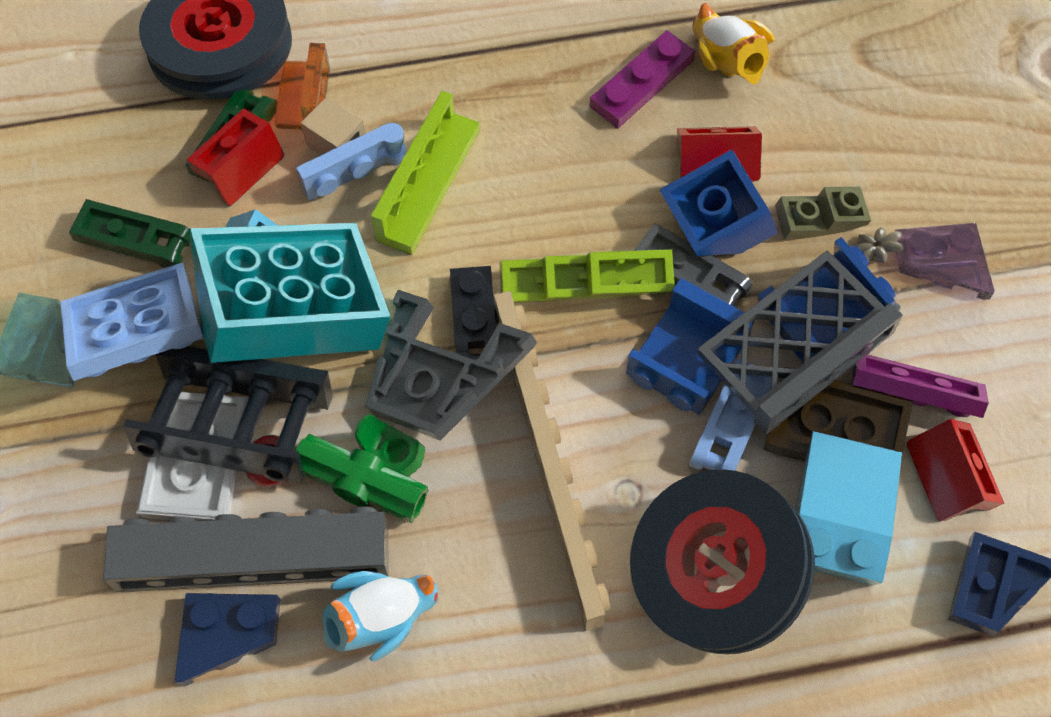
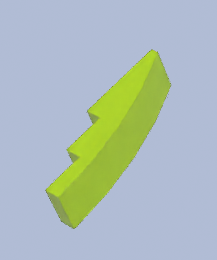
(588, 276)

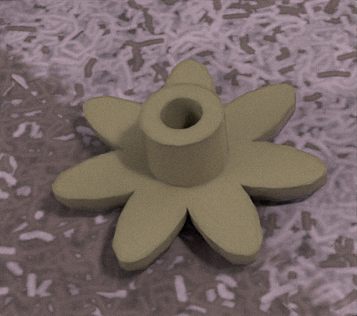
(879, 246)

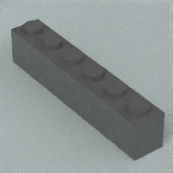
(245, 550)

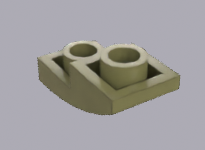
(821, 215)

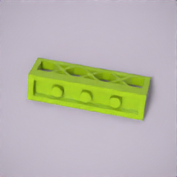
(423, 176)

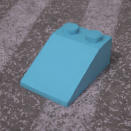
(849, 506)

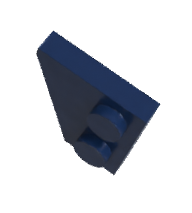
(996, 583)
(223, 630)

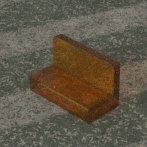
(302, 87)

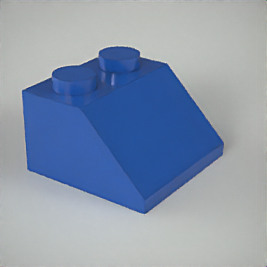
(719, 208)

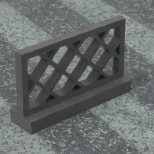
(823, 368)

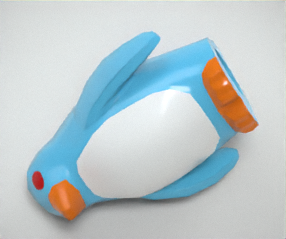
(376, 611)

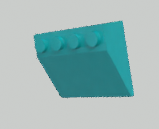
(286, 291)

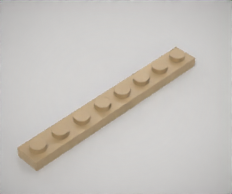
(556, 475)

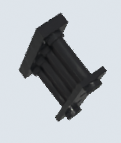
(257, 378)

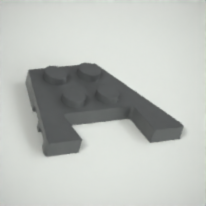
(429, 385)

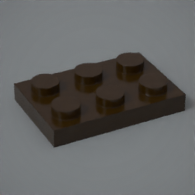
(843, 413)

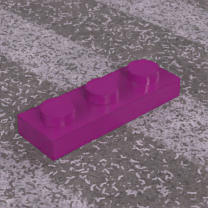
(642, 79)
(922, 386)

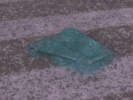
(34, 342)

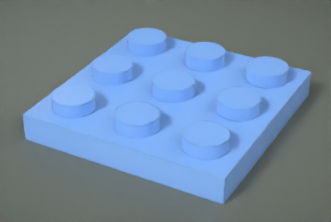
(129, 321)

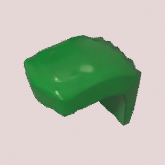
(392, 446)

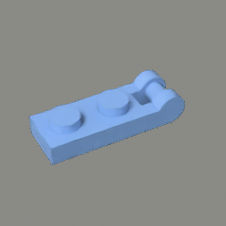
(352, 160)
(729, 426)

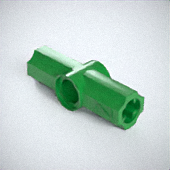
(362, 478)

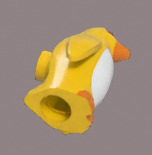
(732, 44)

